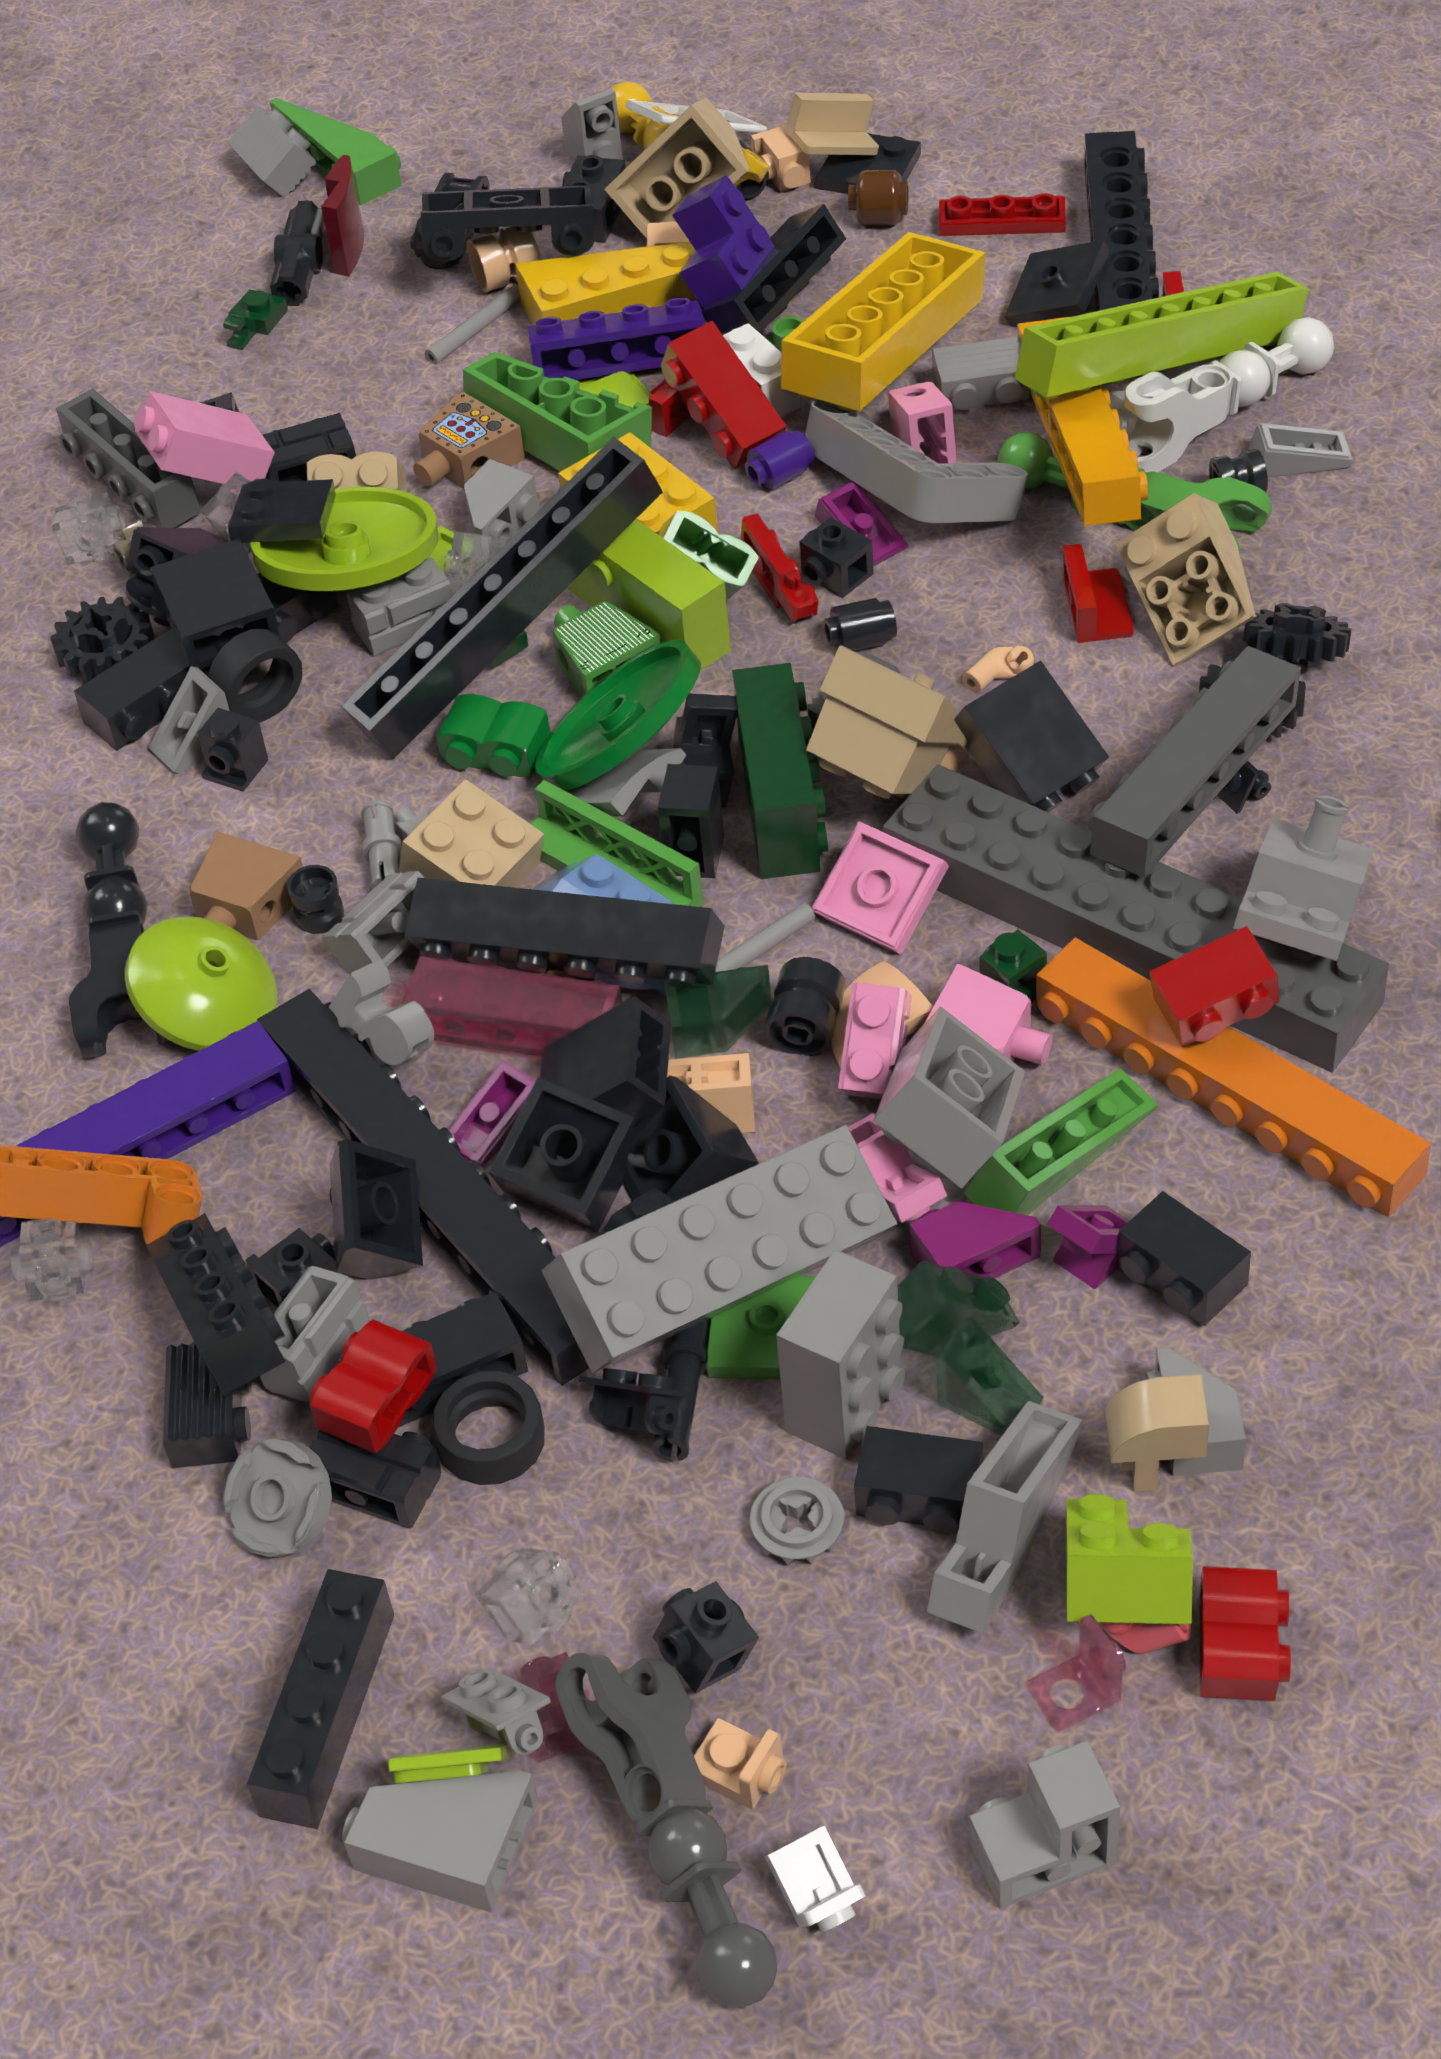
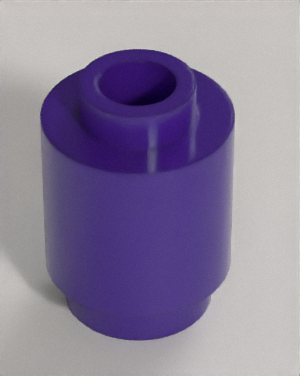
(779, 459)

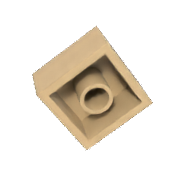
(473, 842)

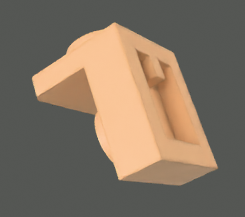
(741, 1763)

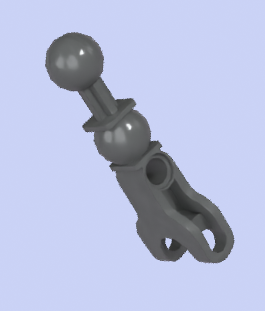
(665, 1793)

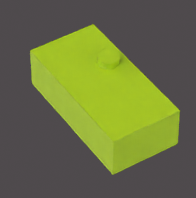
(661, 590)

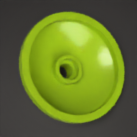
(187, 996)

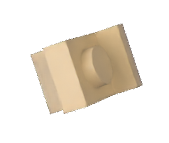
(1157, 1422)

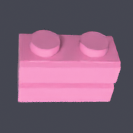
(873, 1038)

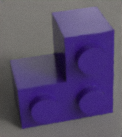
(725, 238)

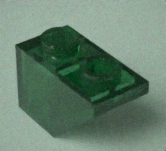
(717, 1015)
(941, 1298)

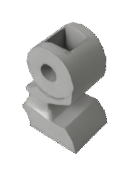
(393, 1032)

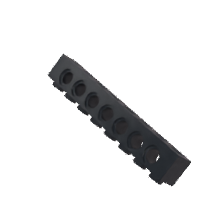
(1120, 217)

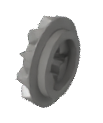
(795, 1498)

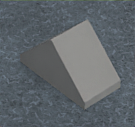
(193, 705)

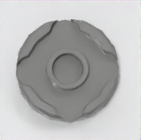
(277, 1497)

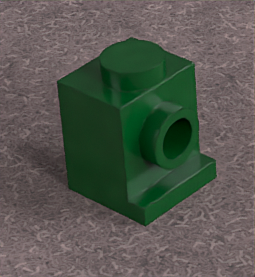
(1013, 959)

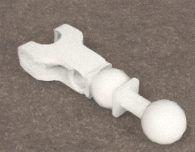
(1201, 398)

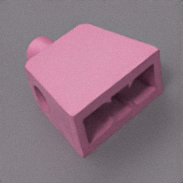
(924, 417)
(995, 1014)

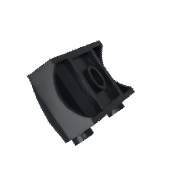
(450, 213)

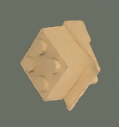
(882, 725)

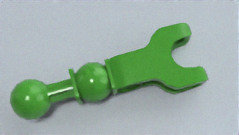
(1164, 491)

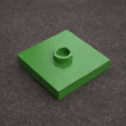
(745, 1335)

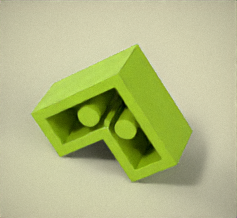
(1123, 1570)

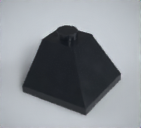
(684, 1146)

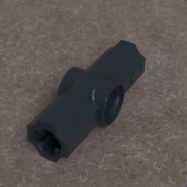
(298, 253)

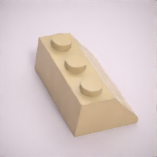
(681, 160)

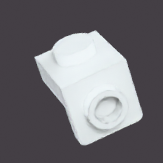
(815, 1881)

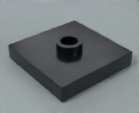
(1057, 283)

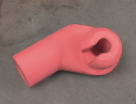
(1147, 1636)

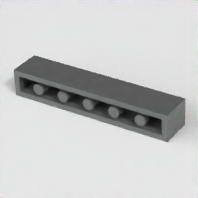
(1193, 761)

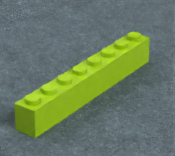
(1157, 334)

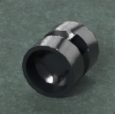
(805, 1006)

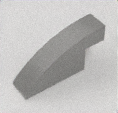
(1002, 1515)

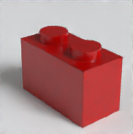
(1215, 987)

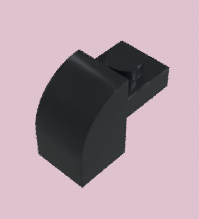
(706, 735)

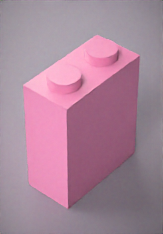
(201, 439)

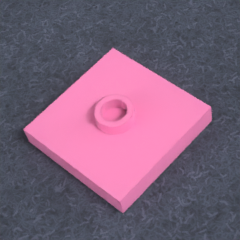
(880, 887)

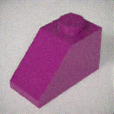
(975, 1239)

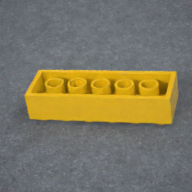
(882, 321)

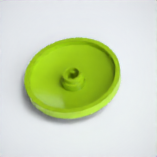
(367, 541)

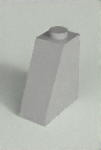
(444, 1834)

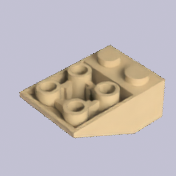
(1189, 576)

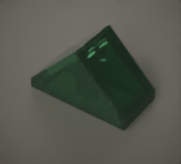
(981, 1380)

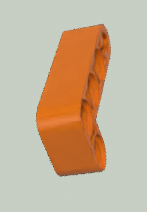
(98, 1189)

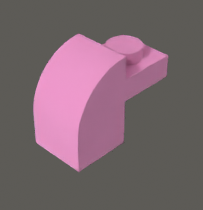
(904, 1185)

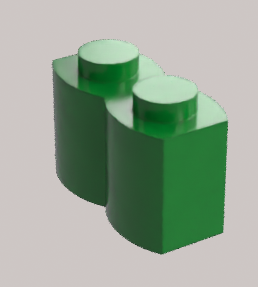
(493, 735)

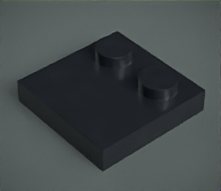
(893, 154)
(282, 510)

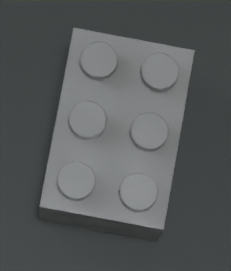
(950, 1098)
(841, 1354)

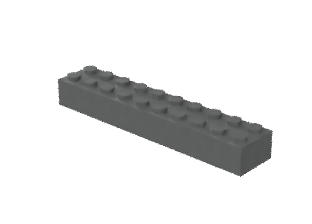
(1046, 882)

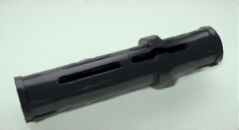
(686, 1362)

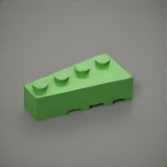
(554, 415)

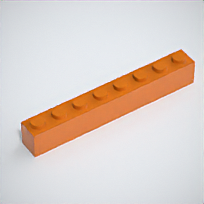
(1236, 1081)

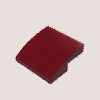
(343, 217)

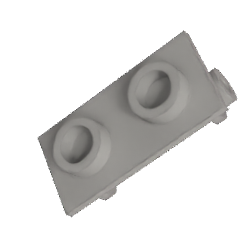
(500, 1708)

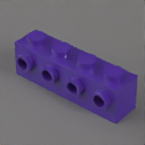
(610, 342)

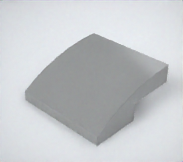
(619, 787)

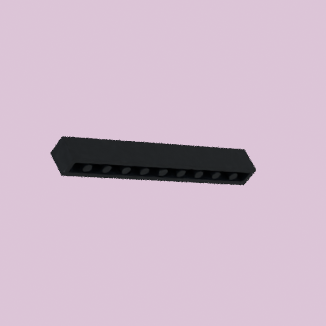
(455, 1196)

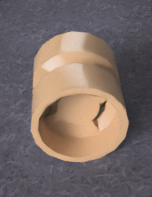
(495, 257)

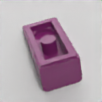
(858, 511)
(492, 1112)

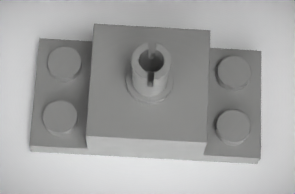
(1306, 882)

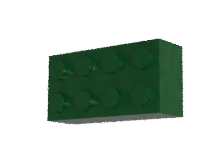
(779, 771)

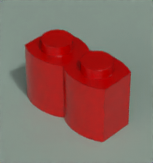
(373, 1385)
(1241, 1633)

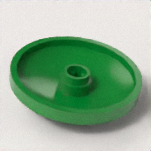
(618, 715)

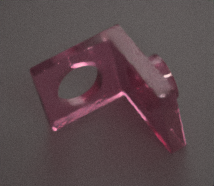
(1096, 1667)

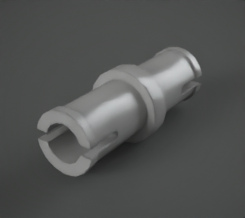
(381, 844)

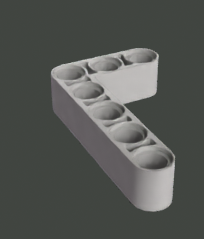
(908, 477)

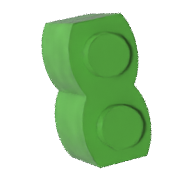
(719, 553)

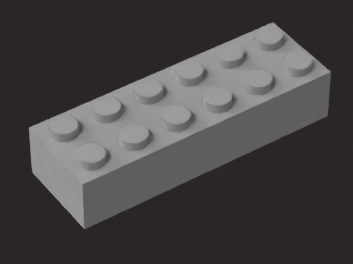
(717, 1248)

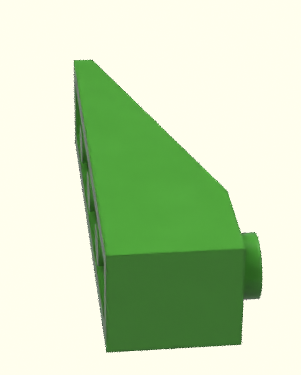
(372, 161)
(1060, 1145)

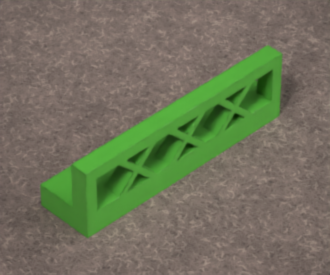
(575, 838)

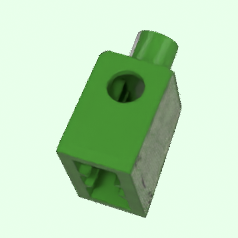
(597, 642)

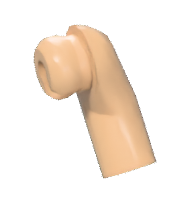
(997, 664)

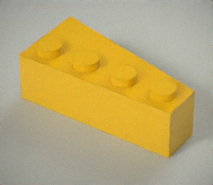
(603, 281)

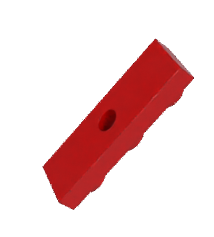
(1002, 215)

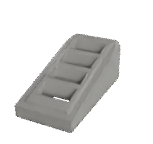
(1300, 449)

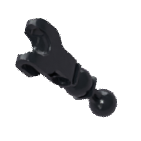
(115, 917)

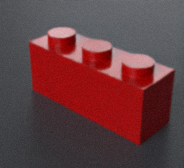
(720, 393)

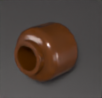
(879, 197)

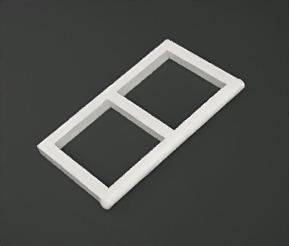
(738, 122)

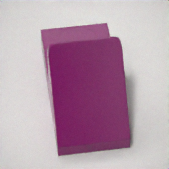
(1088, 1241)

